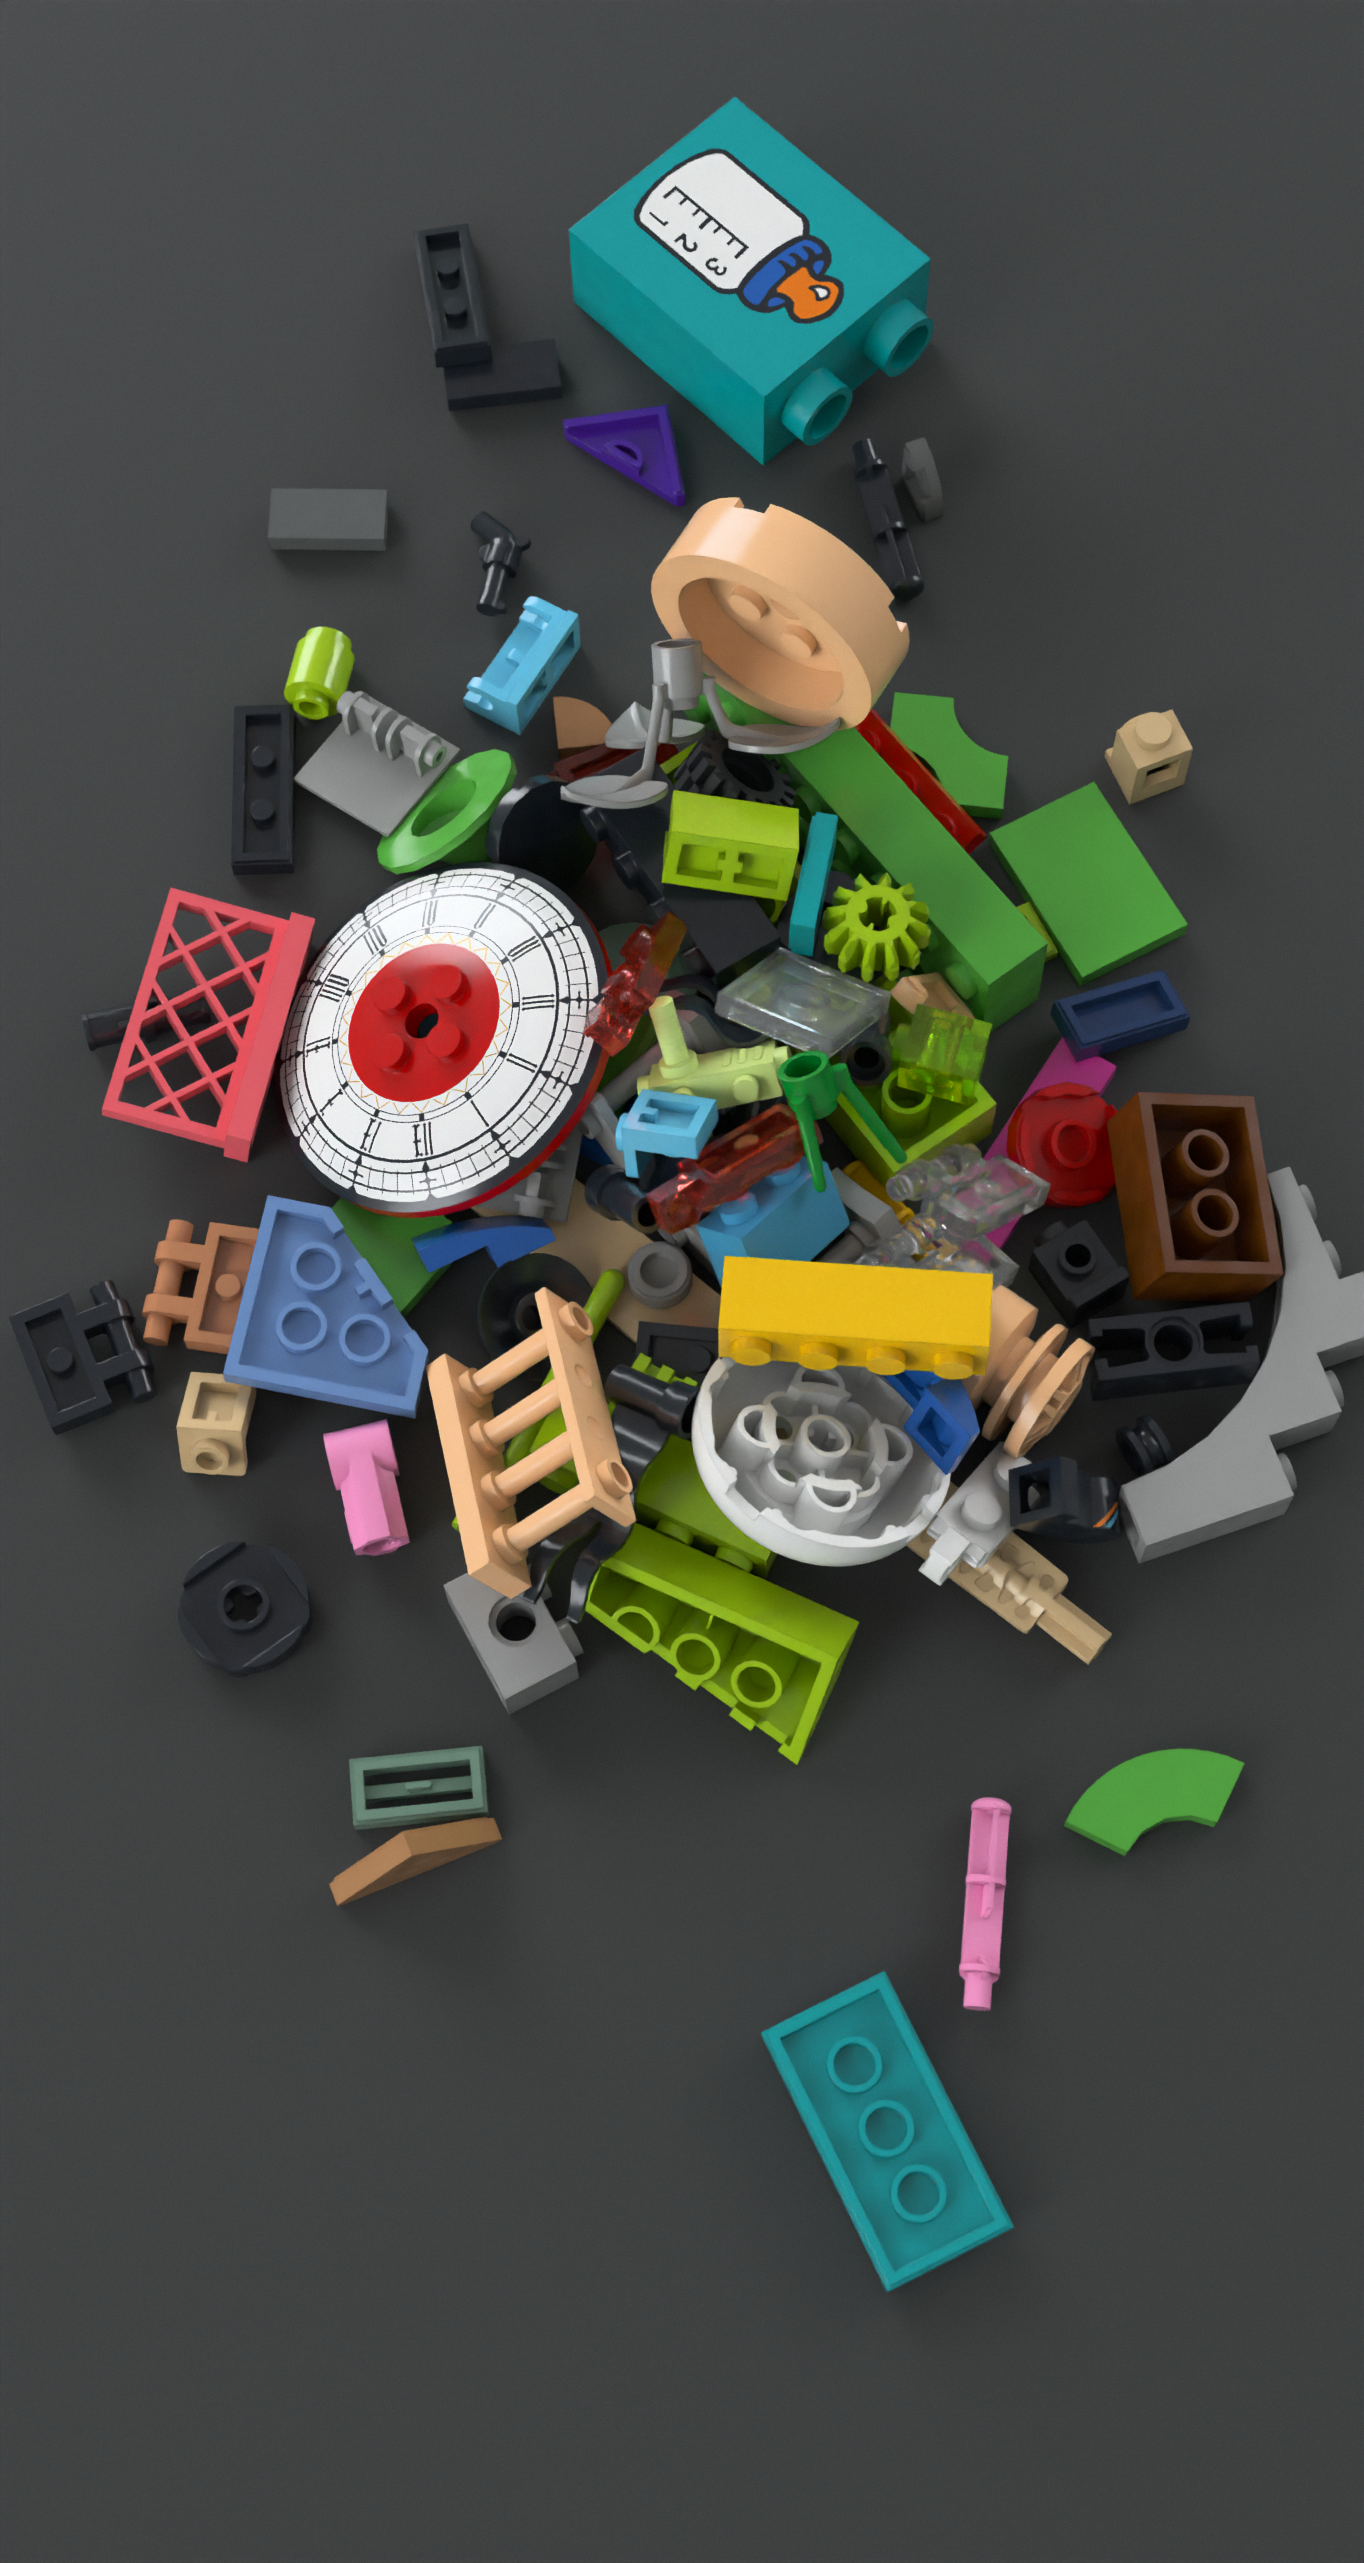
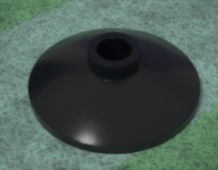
(512, 1290)

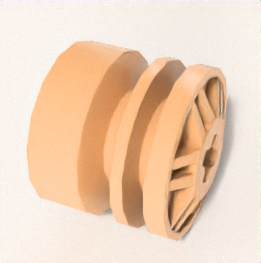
(1025, 1376)

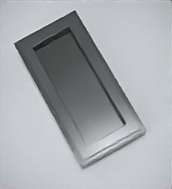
(328, 519)

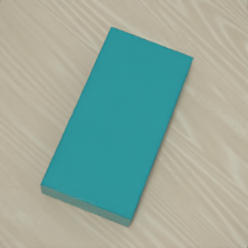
(812, 883)

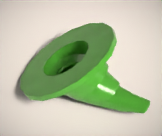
(452, 816)

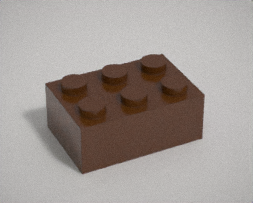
(1194, 1197)

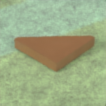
(413, 1854)

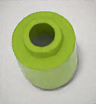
(319, 672)

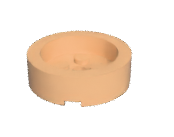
(781, 613)

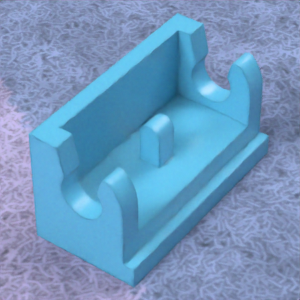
(526, 666)

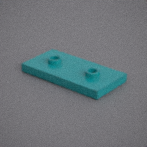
(886, 2131)

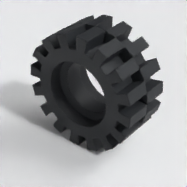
(732, 774)

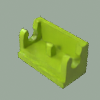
(731, 845)

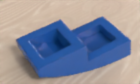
(501, 1236)
(941, 1416)

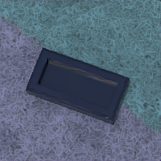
(1120, 1015)

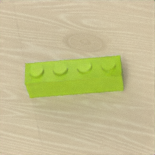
(672, 1502)

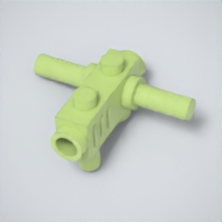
(727, 1075)

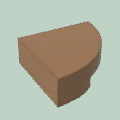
(578, 726)

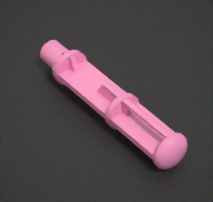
(984, 1901)

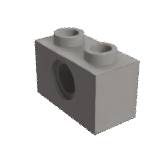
(522, 1668)

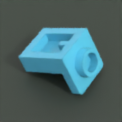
(664, 1125)

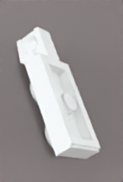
(974, 1518)

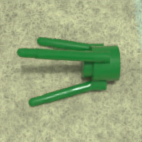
(812, 1093)

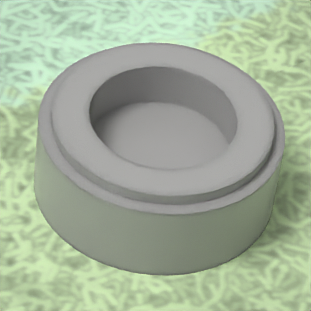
(660, 1275)

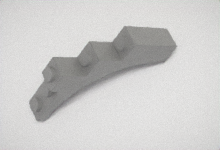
(1235, 1472)

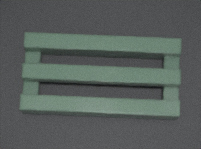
(419, 1813)

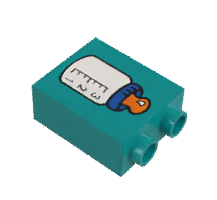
(752, 282)

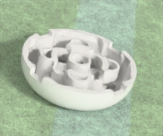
(842, 1481)

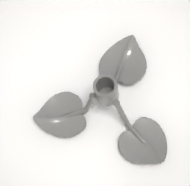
(677, 686)

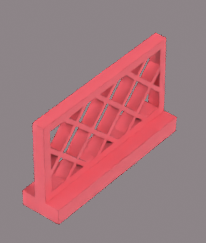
(262, 1037)

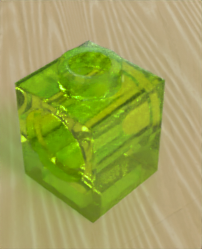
(941, 1053)

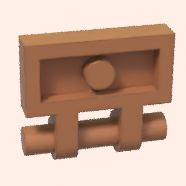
(218, 1289)

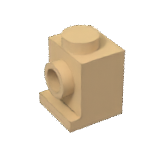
(1144, 745)

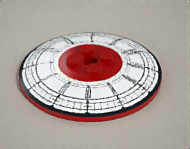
(492, 1085)

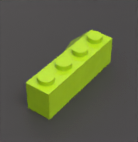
(727, 1631)

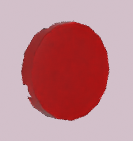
(1065, 1141)

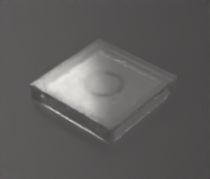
(802, 1002)

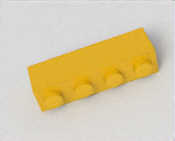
(855, 1316)

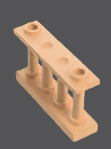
(474, 1444)

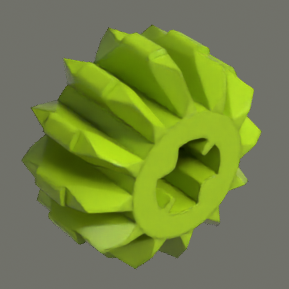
(852, 926)

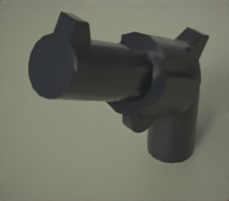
(499, 561)

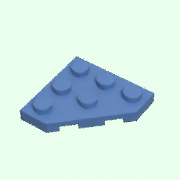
(321, 1318)

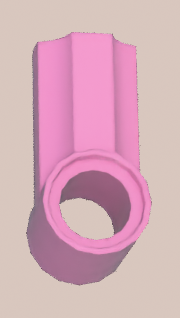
(365, 1472)

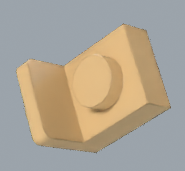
(214, 1425)

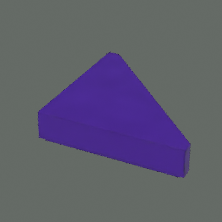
(635, 444)

